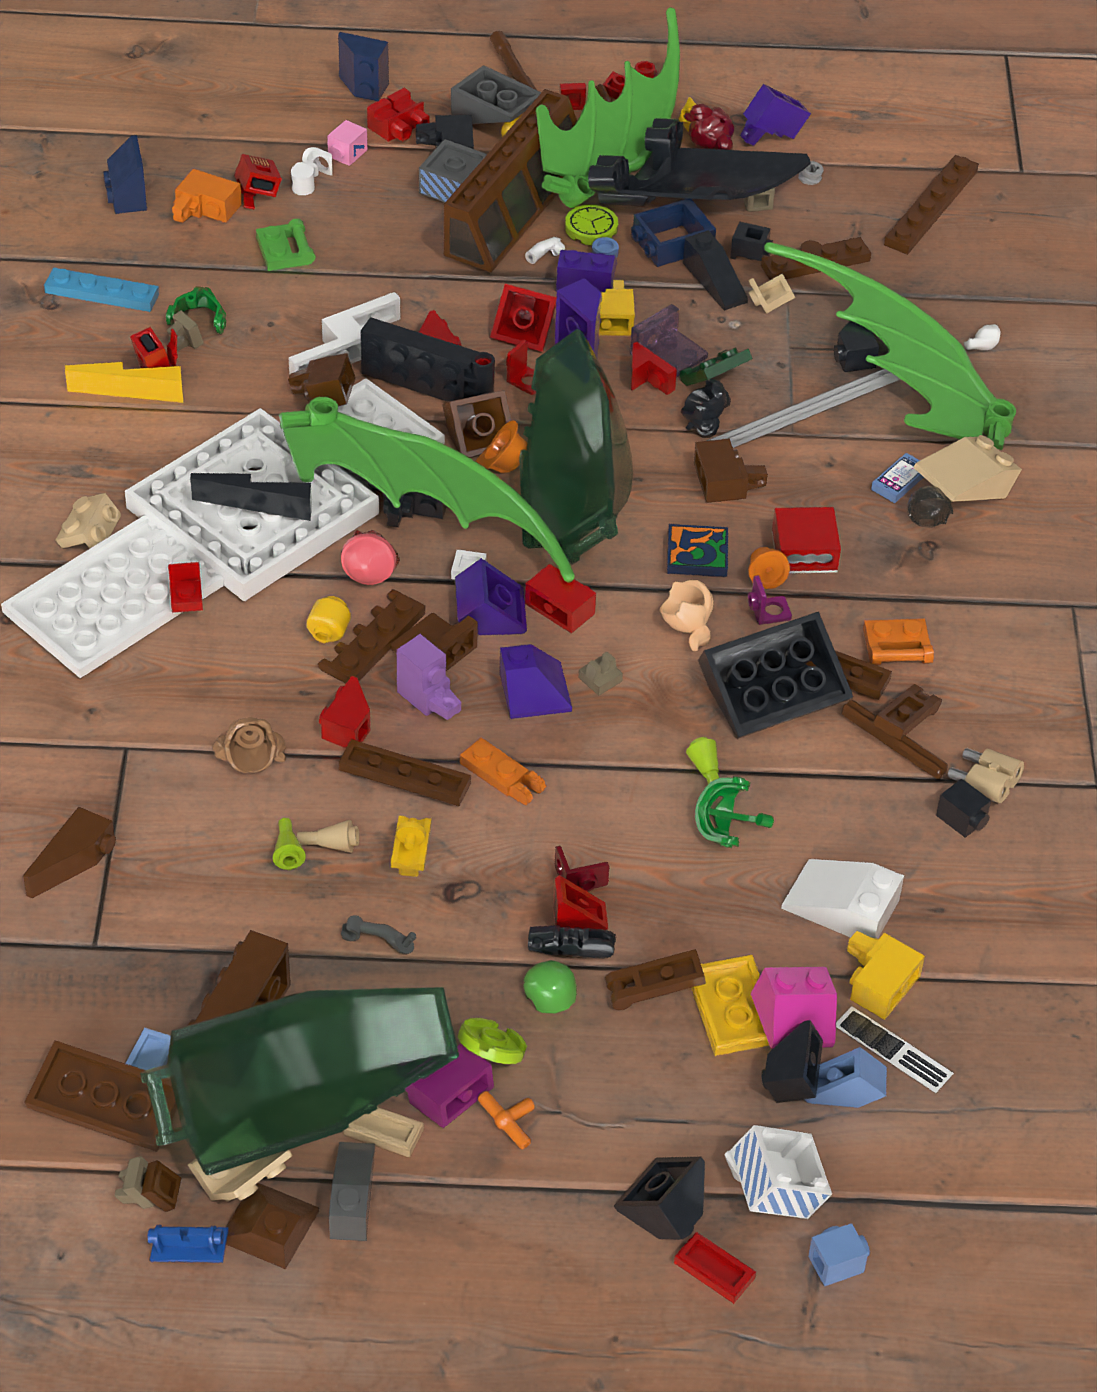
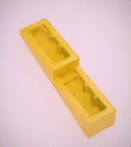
(113, 380)

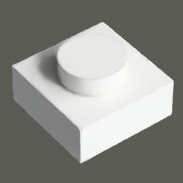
(463, 560)

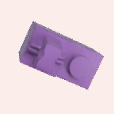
(424, 679)

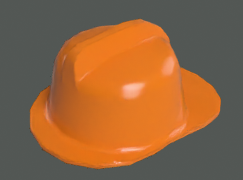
(504, 449)

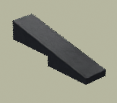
(239, 491)

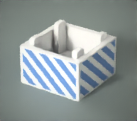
(780, 1172)

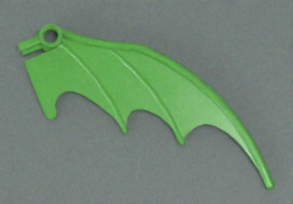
(609, 127)
(918, 354)
(409, 463)

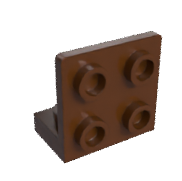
(452, 640)

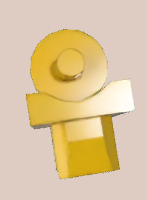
(411, 845)

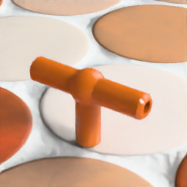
(506, 1119)

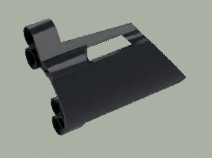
(690, 171)

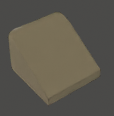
(760, 201)

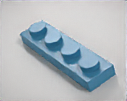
(101, 289)

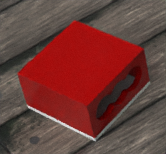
(807, 538)

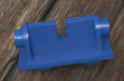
(188, 1244)

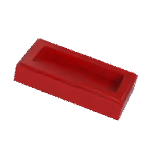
(715, 1267)

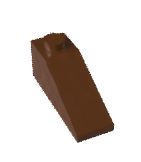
(71, 851)

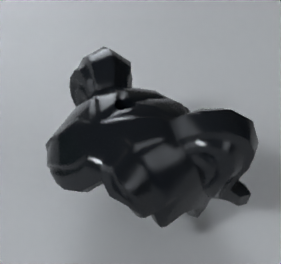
(705, 407)

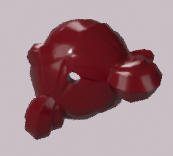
(710, 127)

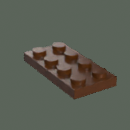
(97, 1095)

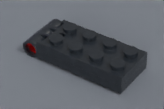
(424, 362)

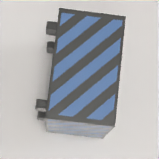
(447, 169)

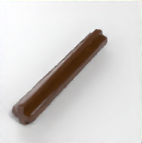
(906, 747)

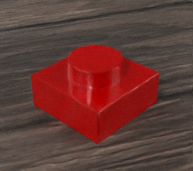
(576, 94)

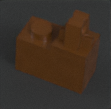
(325, 377)
(724, 473)

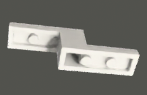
(343, 329)

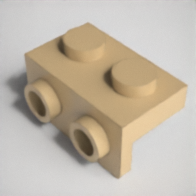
(89, 522)

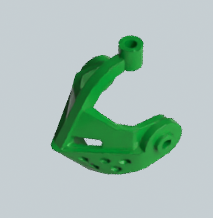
(198, 298)
(723, 812)

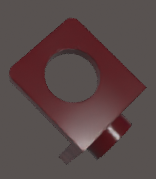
(585, 877)

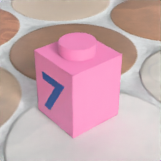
(347, 142)

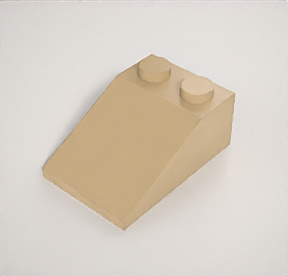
(970, 470)

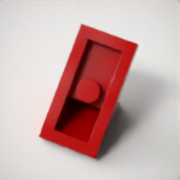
(652, 369)
(185, 587)

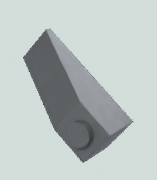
(351, 1191)

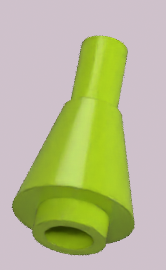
(704, 756)
(288, 850)

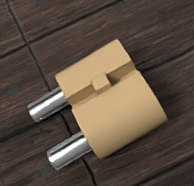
(992, 774)

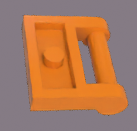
(898, 641)

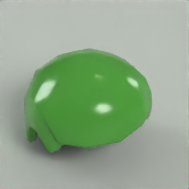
(550, 986)

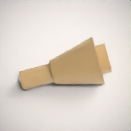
(338, 836)

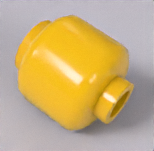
(328, 619)

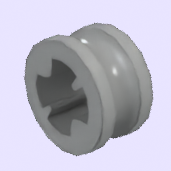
(811, 174)

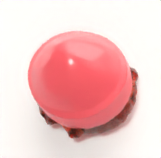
(368, 558)

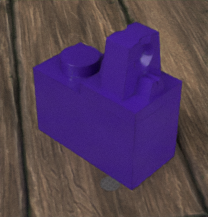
(773, 113)

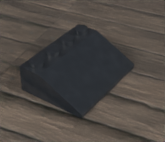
(766, 676)

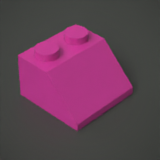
(793, 995)

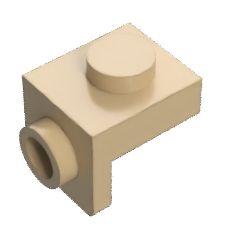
(772, 293)

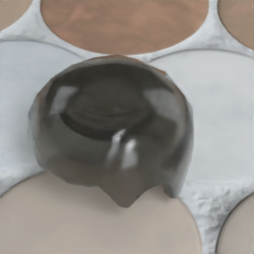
(929, 507)

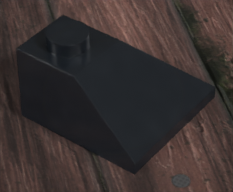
(666, 1197)

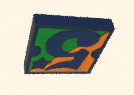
(697, 550)

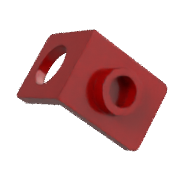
(517, 367)

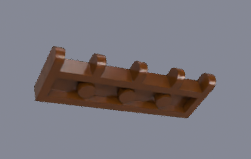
(375, 639)

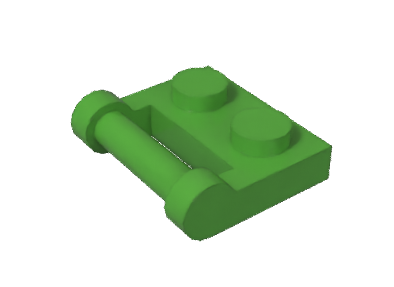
(276, 247)

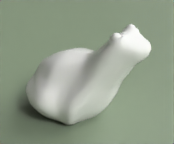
(985, 338)

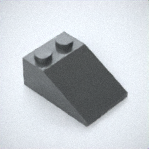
(491, 97)

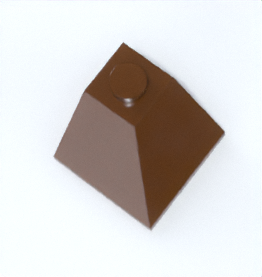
(476, 421)
(270, 1225)

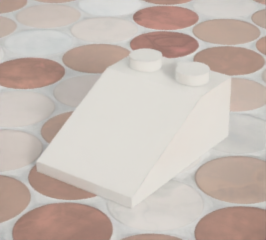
(845, 896)

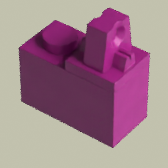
(452, 1087)

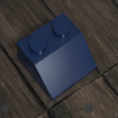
(363, 65)
(125, 178)

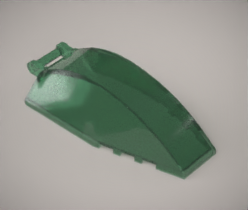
(576, 450)
(296, 1069)

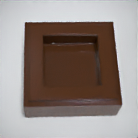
(161, 1186)

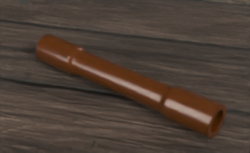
(504, 49)

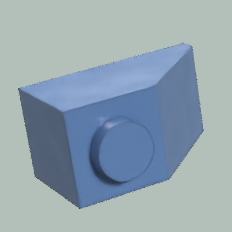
(851, 1080)

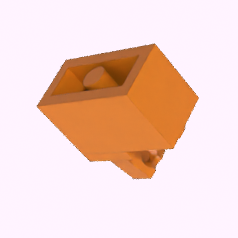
(206, 196)

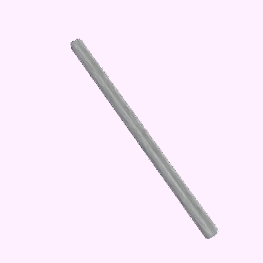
(808, 407)

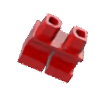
(396, 116)

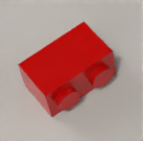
(560, 601)

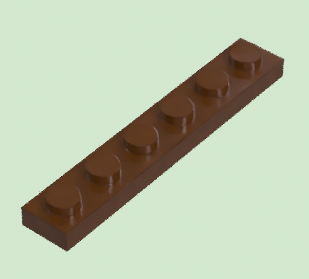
(931, 204)

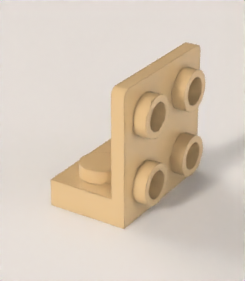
(239, 1180)

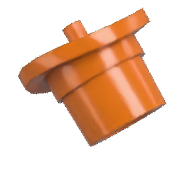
(770, 566)

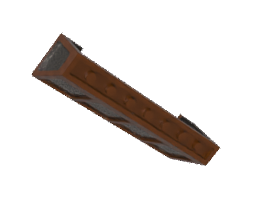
(503, 191)

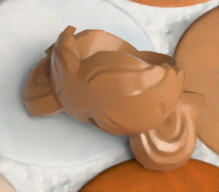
(250, 745)

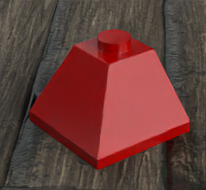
(523, 316)

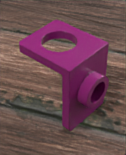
(758, 602)

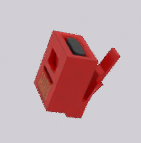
(258, 177)
(151, 351)

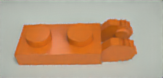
(501, 771)

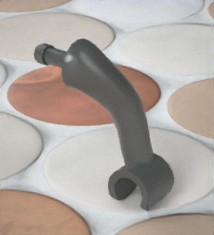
(355, 926)

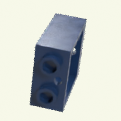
(664, 218)

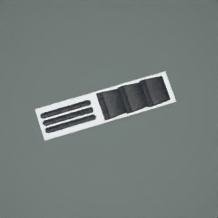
(893, 1049)

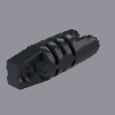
(571, 941)

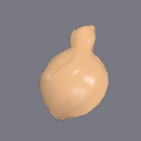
(689, 610)

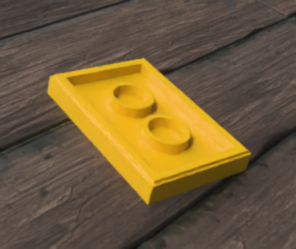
(728, 1005)

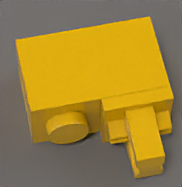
(617, 310)
(887, 972)

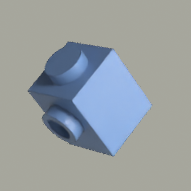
(838, 1253)

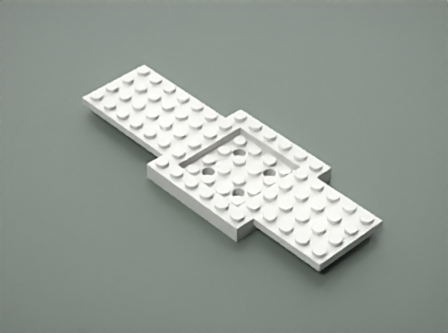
(123, 583)

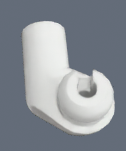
(542, 247)

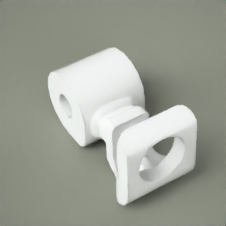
(305, 171)

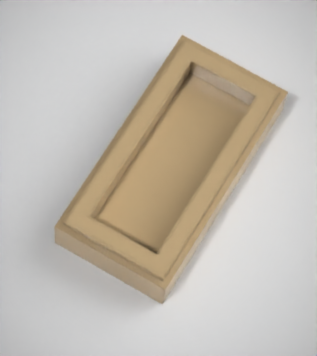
(387, 1131)

